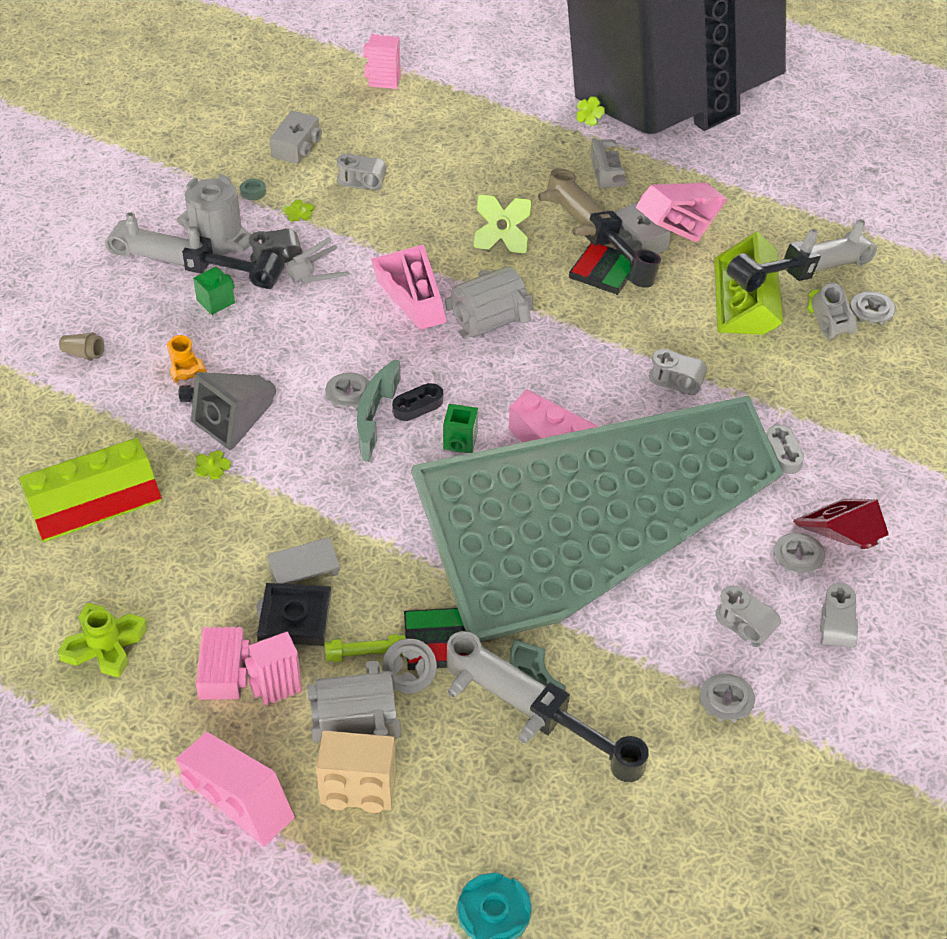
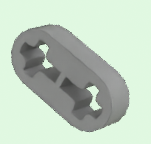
(789, 447)

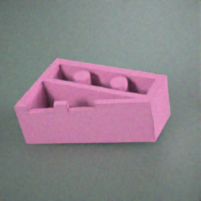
(682, 207)
(411, 285)
(538, 418)
(237, 786)

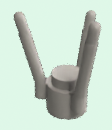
(301, 266)

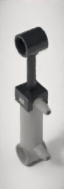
(192, 253)
(805, 258)
(542, 703)

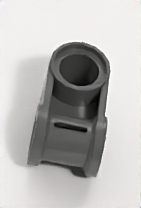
(281, 242)

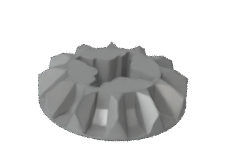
(875, 300)
(340, 383)
(811, 549)
(412, 649)
(717, 686)

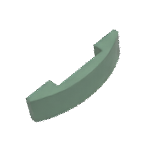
(382, 385)

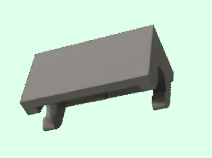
(607, 164)
(303, 562)

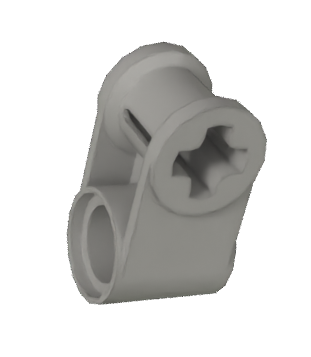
(361, 172)
(834, 315)
(679, 372)
(749, 617)
(839, 617)

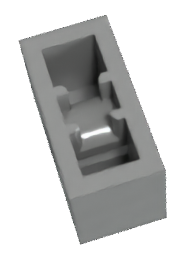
(295, 137)
(642, 232)

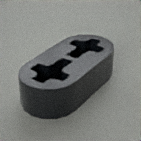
(417, 401)

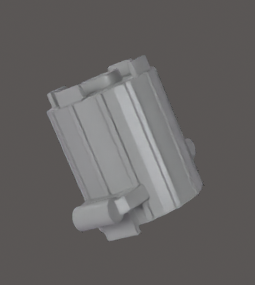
(215, 212)
(490, 302)
(355, 704)

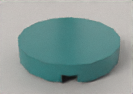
(495, 918)

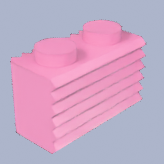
(383, 61)
(221, 663)
(274, 668)

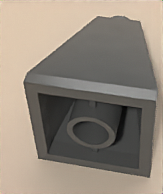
(229, 404)

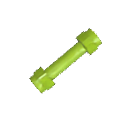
(336, 650)

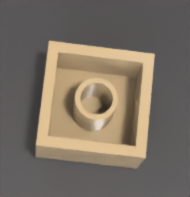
(356, 771)

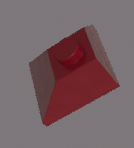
(848, 521)

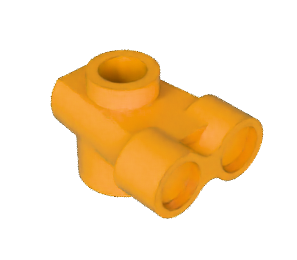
(183, 360)

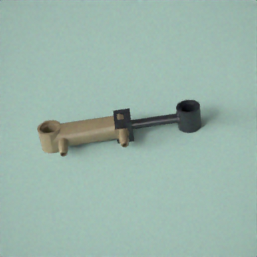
(598, 225)

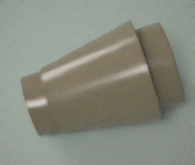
(83, 345)

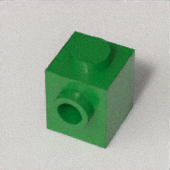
(214, 290)
(460, 428)

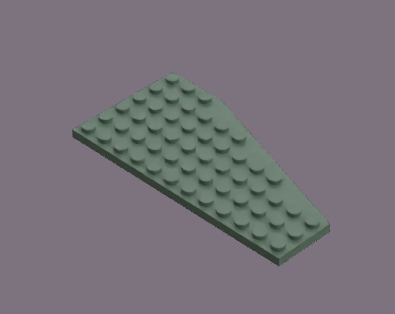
(573, 514)

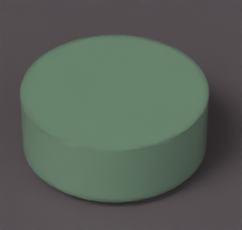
(253, 189)

